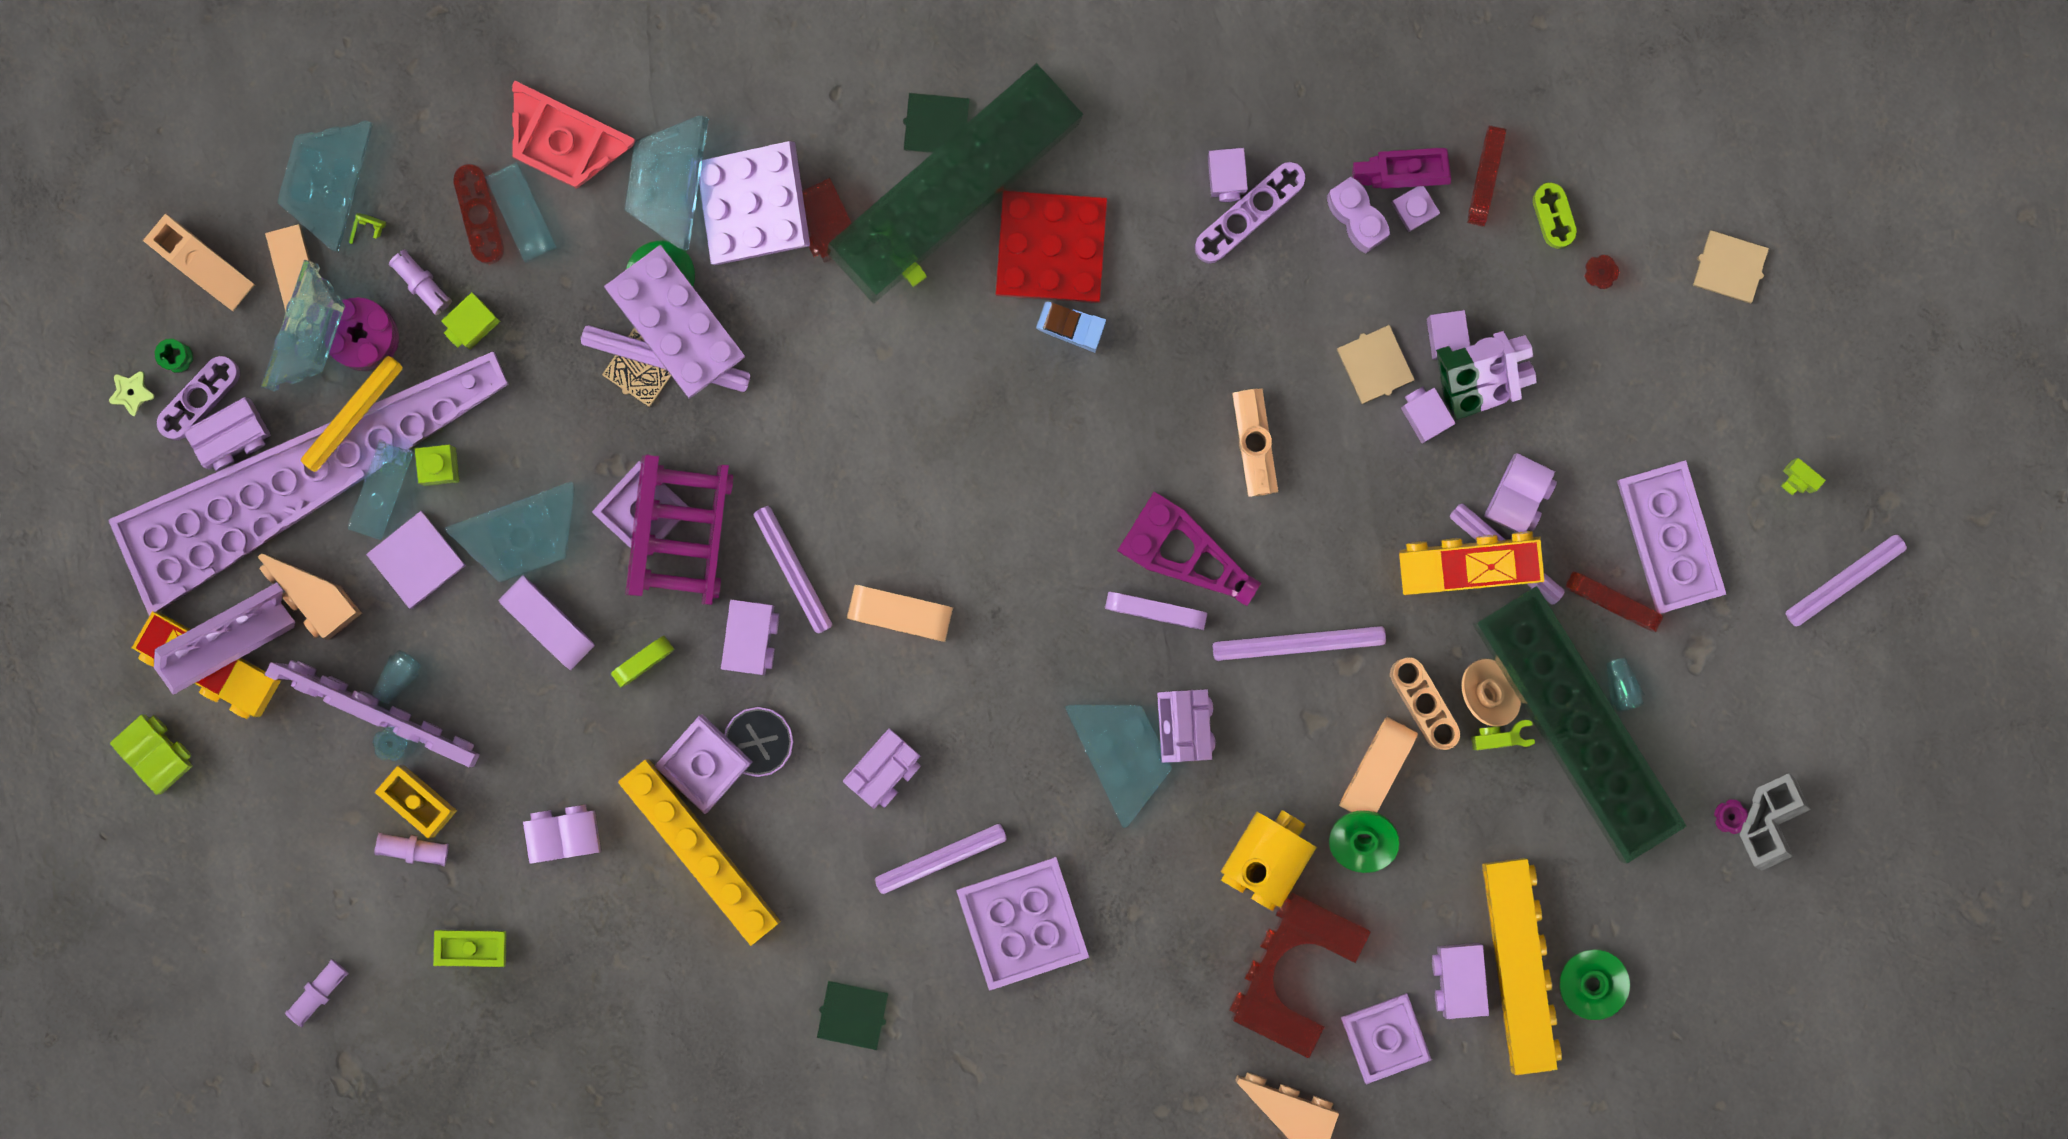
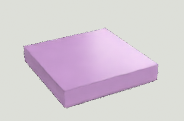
(619, 506)
(416, 559)
(703, 764)
(1386, 1038)

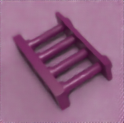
(646, 544)

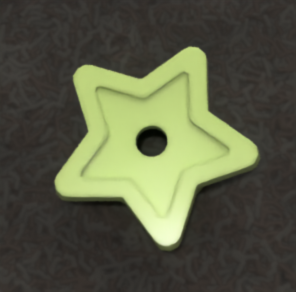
(140, 394)

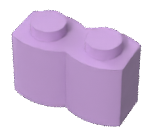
(1363, 222)
(1520, 494)
(561, 835)

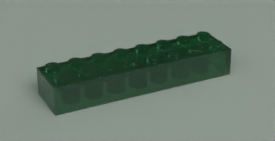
(954, 183)
(1579, 725)

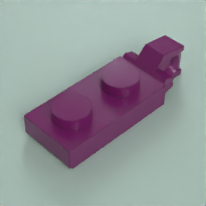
(1404, 169)

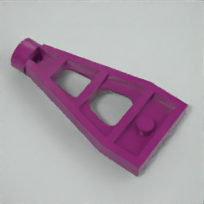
(1151, 530)

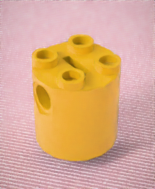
(1278, 849)

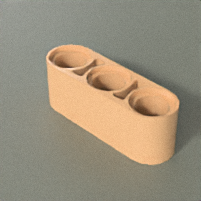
(899, 613)
(1440, 713)
(1379, 767)

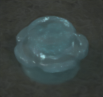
(383, 751)

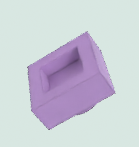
(1415, 208)

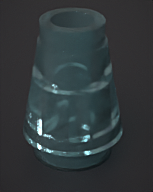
(396, 676)
(1623, 686)

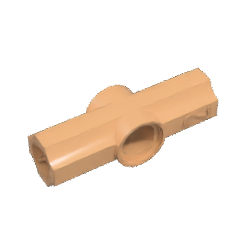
(1252, 419)

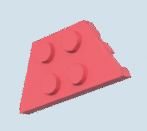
(561, 138)

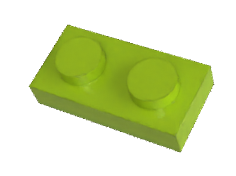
(469, 948)

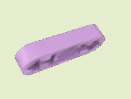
(183, 397)
(1156, 610)

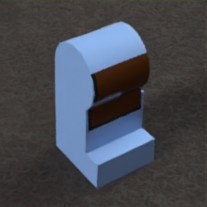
(1071, 326)

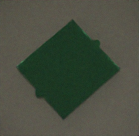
(933, 121)
(852, 1015)

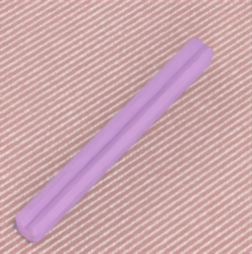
(641, 352)
(1299, 643)

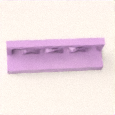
(222, 639)

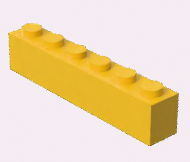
(699, 851)
(1520, 966)

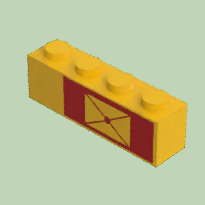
(1471, 565)
(236, 683)

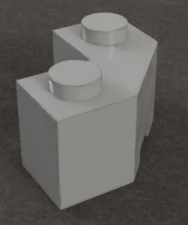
(1771, 806)

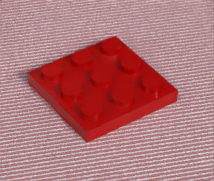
(1051, 246)

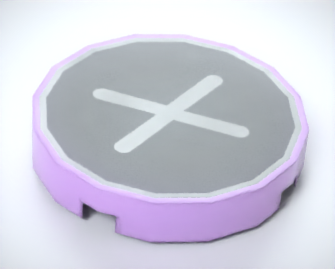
(762, 738)

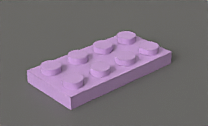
(674, 321)
(1671, 537)

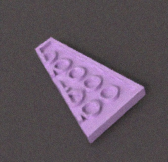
(366, 708)

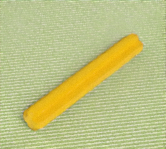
(351, 413)

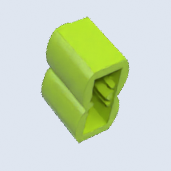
(152, 753)

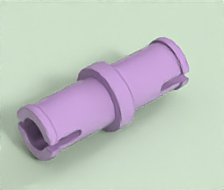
(420, 282)
(411, 849)
(316, 993)

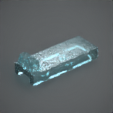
(520, 212)
(380, 490)

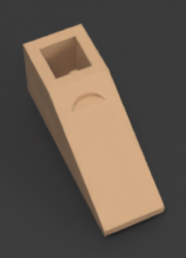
(198, 262)
(321, 601)
(1290, 1113)

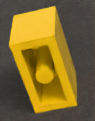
(415, 801)

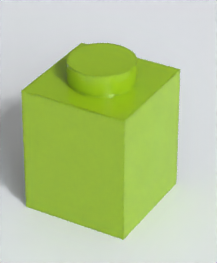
(469, 322)
(437, 465)

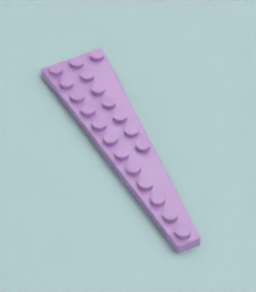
(225, 516)

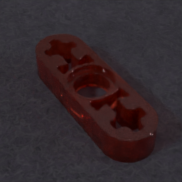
(1486, 176)
(480, 187)
(1614, 602)

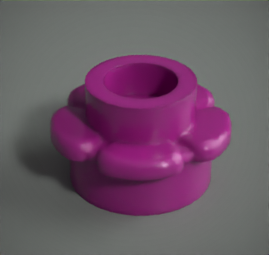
(1723, 810)

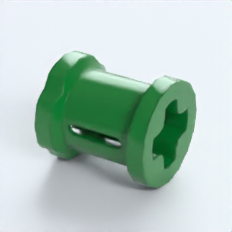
(164, 350)

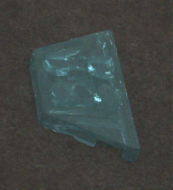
(324, 179)
(667, 179)
(305, 331)
(519, 534)
(1122, 753)

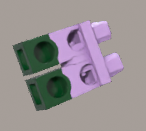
(1485, 374)

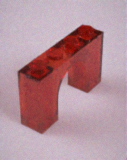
(1259, 1005)

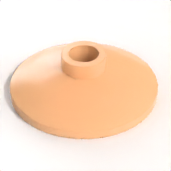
(1489, 694)

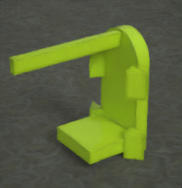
(363, 219)

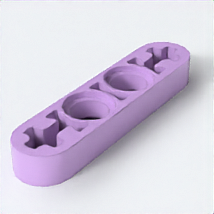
(1252, 215)

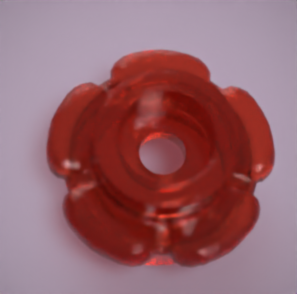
(1608, 265)

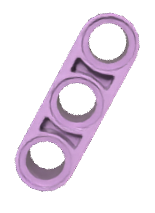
(546, 622)

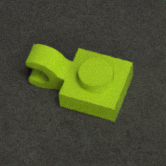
(1801, 478)
(1493, 737)

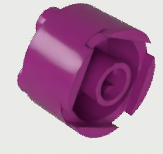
(381, 335)

